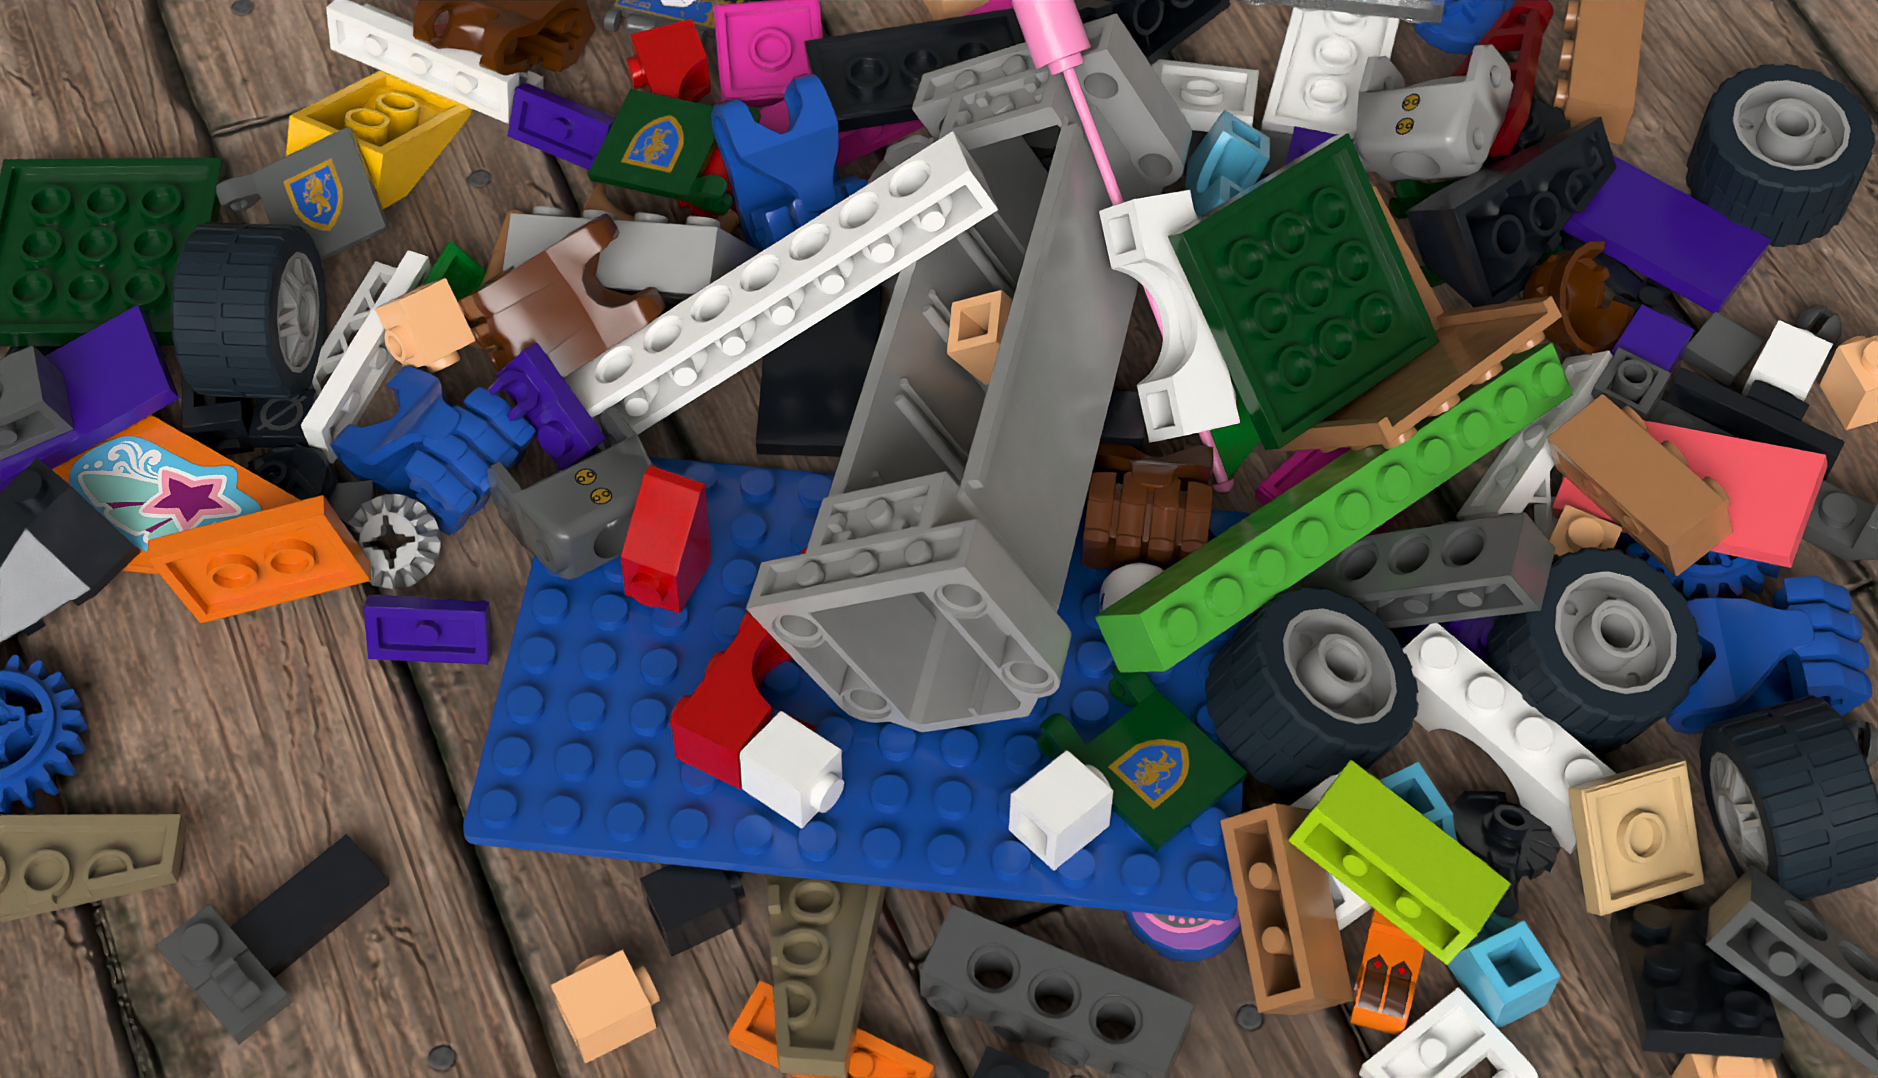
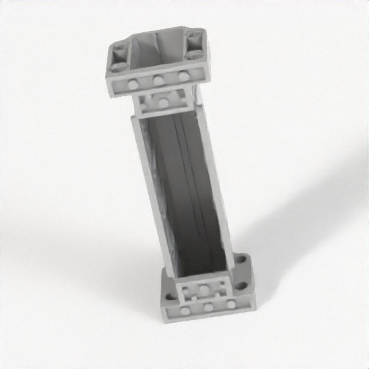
(965, 498)

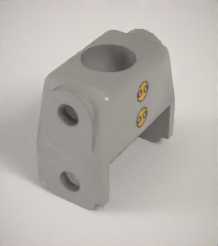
(1434, 125)

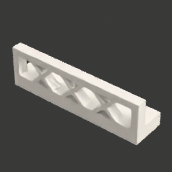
(389, 46)
(366, 360)
(1524, 465)

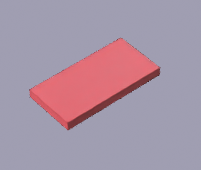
(1766, 483)

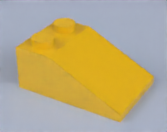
(395, 125)

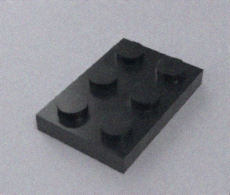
(1686, 992)

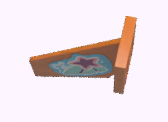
(212, 525)

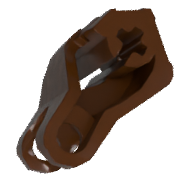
(509, 32)
(559, 304)
(1147, 506)

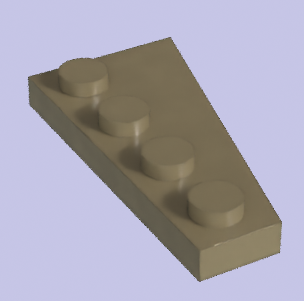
(84, 859)
(820, 968)

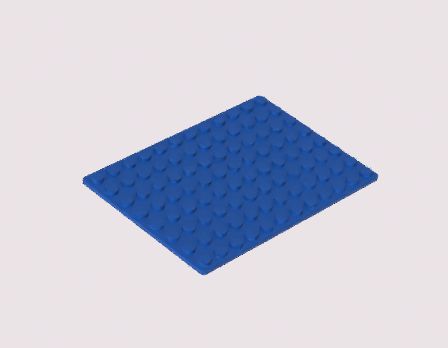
(590, 765)

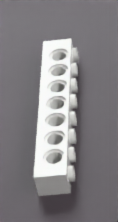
(788, 287)

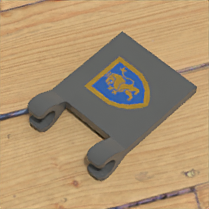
(315, 188)

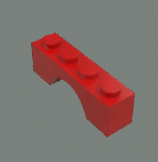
(675, 65)
(726, 706)

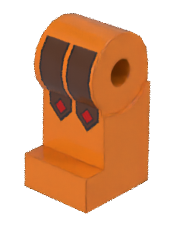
(1386, 977)

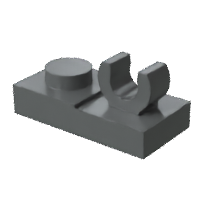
(224, 974)

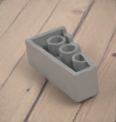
(646, 254)

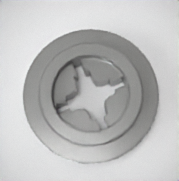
(407, 518)

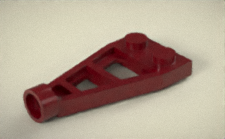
(1522, 34)

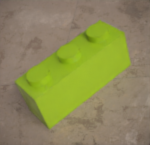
(1400, 862)

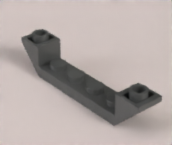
(1837, 520)

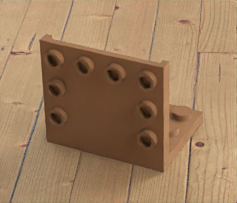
(1468, 353)

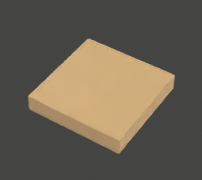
(1636, 836)

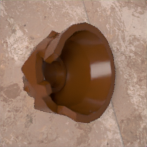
(1578, 292)

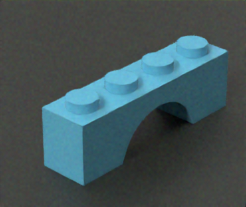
(1225, 162)
(1504, 963)

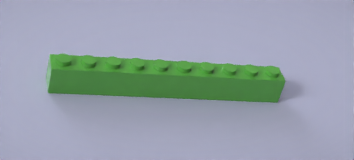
(1322, 518)

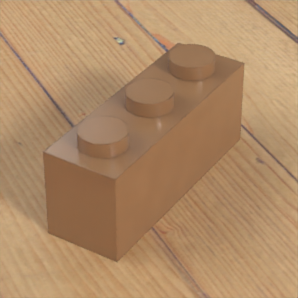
(1600, 63)
(1642, 484)
(1285, 914)

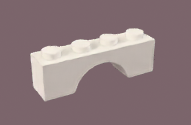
(1190, 381)
(1475, 701)

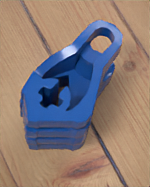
(785, 176)
(435, 447)
(1775, 654)

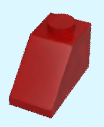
(666, 540)

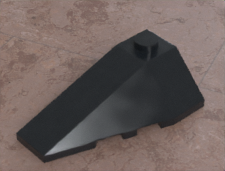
(1502, 219)
(52, 549)

